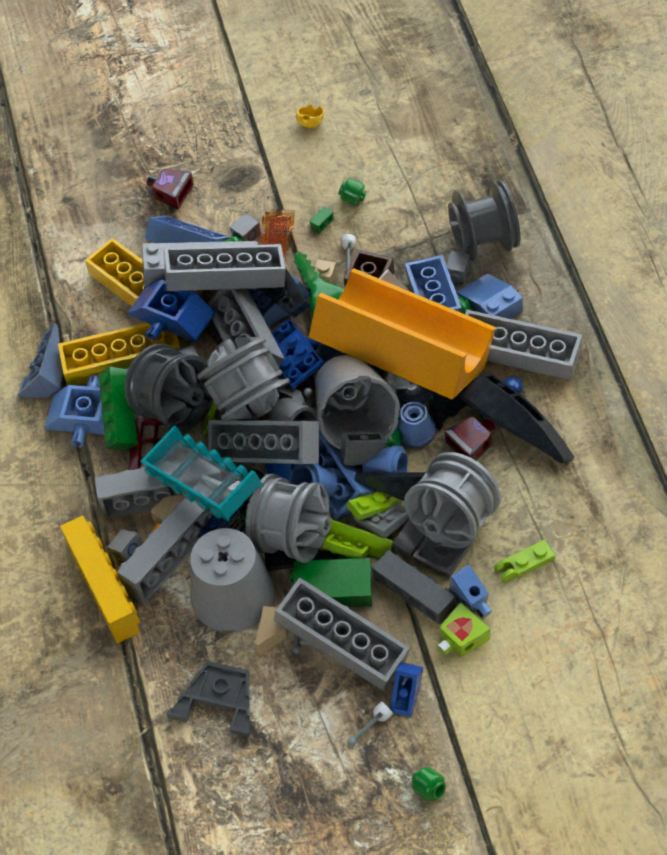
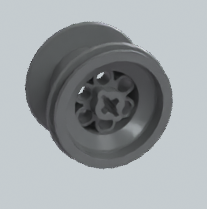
(484, 219)

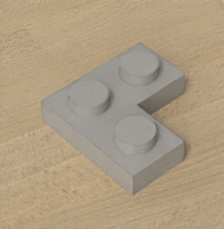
(384, 523)

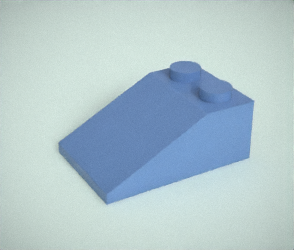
(493, 297)

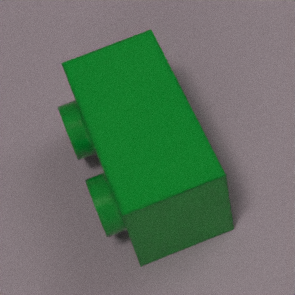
(321, 220)

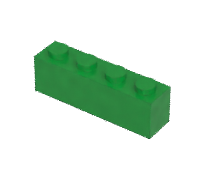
(117, 415)

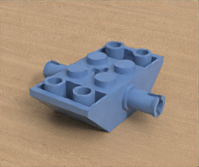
(77, 411)

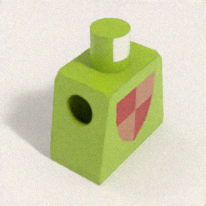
(462, 632)

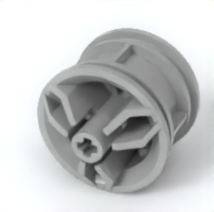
(243, 378)
(452, 500)
(288, 517)

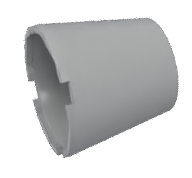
(353, 400)
(229, 581)

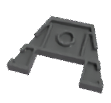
(221, 688)

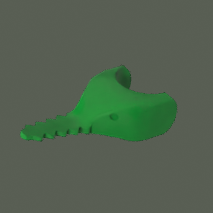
(315, 283)

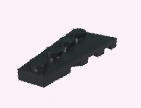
(287, 297)

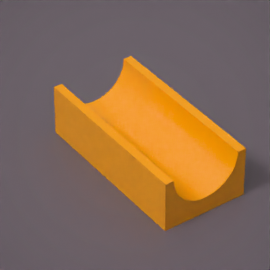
(403, 334)

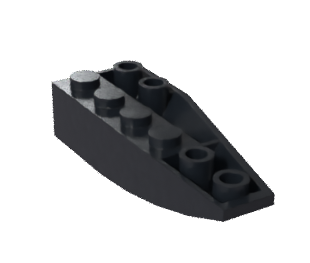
(516, 414)

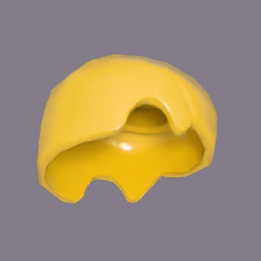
(309, 116)

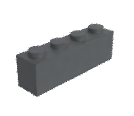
(414, 587)

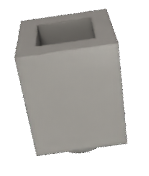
(246, 228)
(458, 266)
(124, 545)

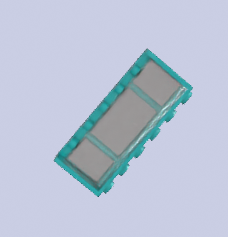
(200, 474)

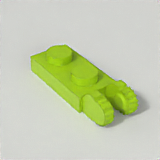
(371, 504)
(525, 561)

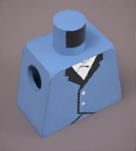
(470, 591)

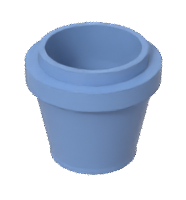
(415, 425)
(388, 460)
(314, 473)

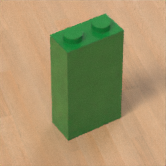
(341, 579)

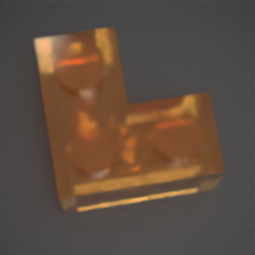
(278, 226)

